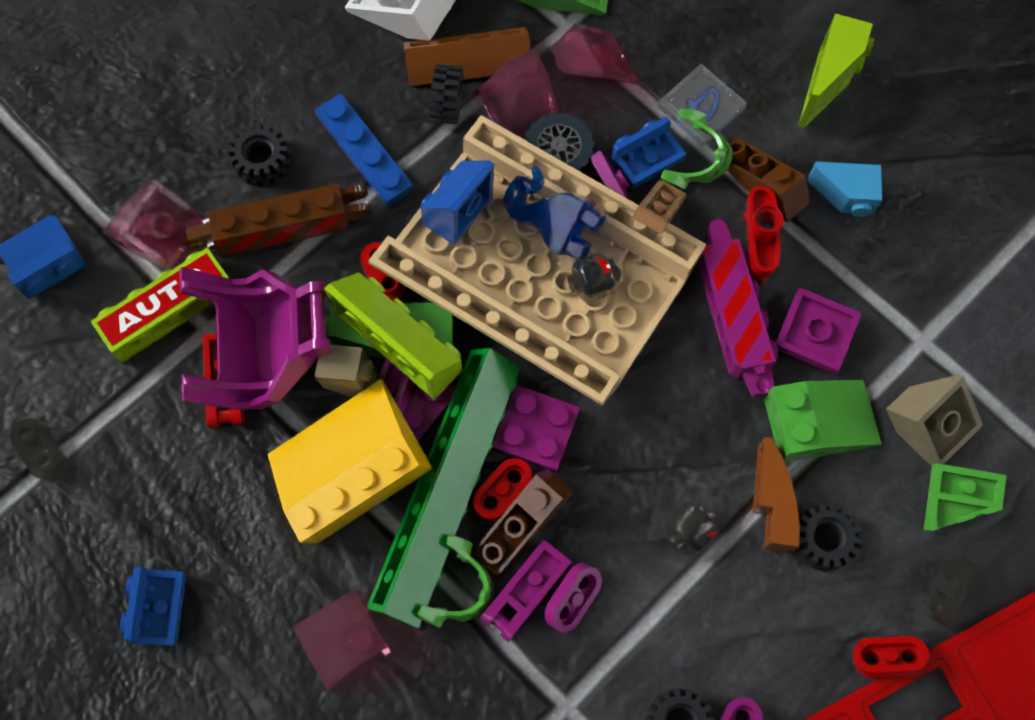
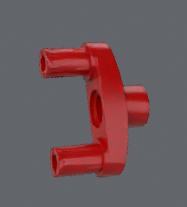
(763, 243)

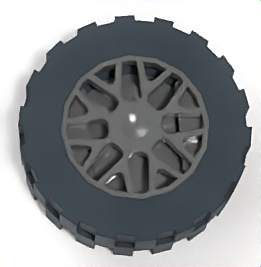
(564, 139)

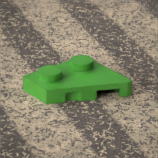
(961, 495)

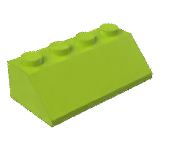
(394, 333)

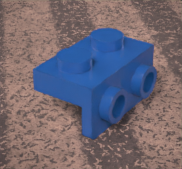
(647, 152)
(153, 607)

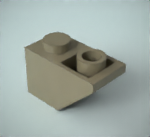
(346, 370)

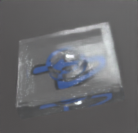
(706, 94)

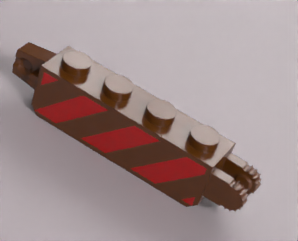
(279, 219)

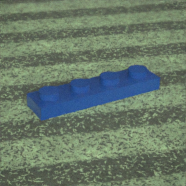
(364, 150)

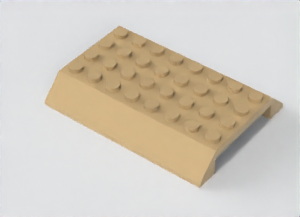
(518, 289)

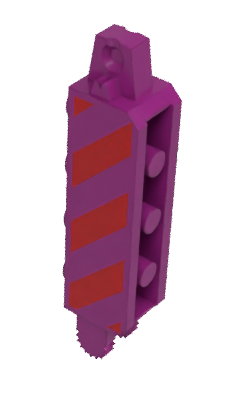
(736, 310)

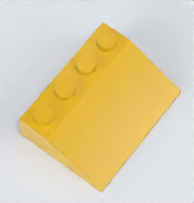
(346, 464)

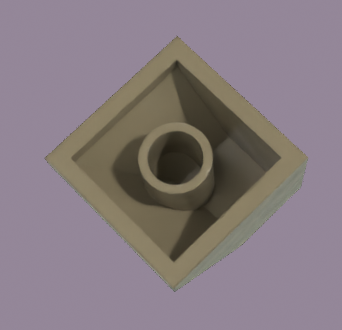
(936, 417)

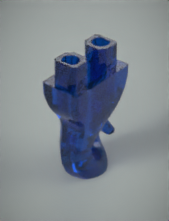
(557, 216)

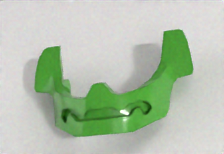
(723, 154)
(437, 615)

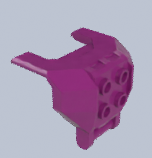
(264, 337)

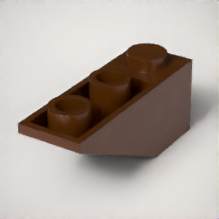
(756, 168)
(522, 521)

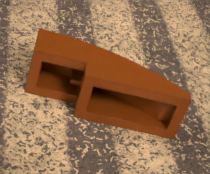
(776, 499)

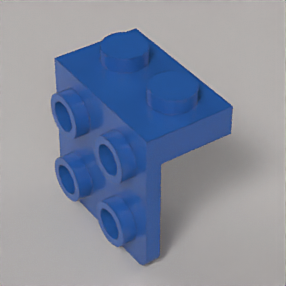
(40, 257)

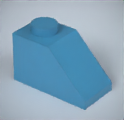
(849, 186)

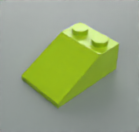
(838, 59)

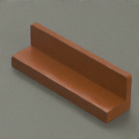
(478, 53)

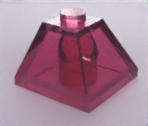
(592, 54)
(519, 94)
(154, 224)
(341, 639)

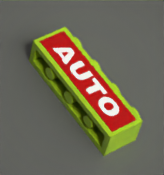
(153, 310)

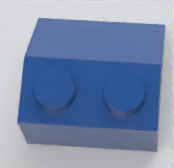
(458, 199)

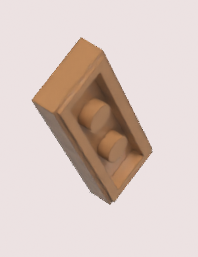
(659, 206)

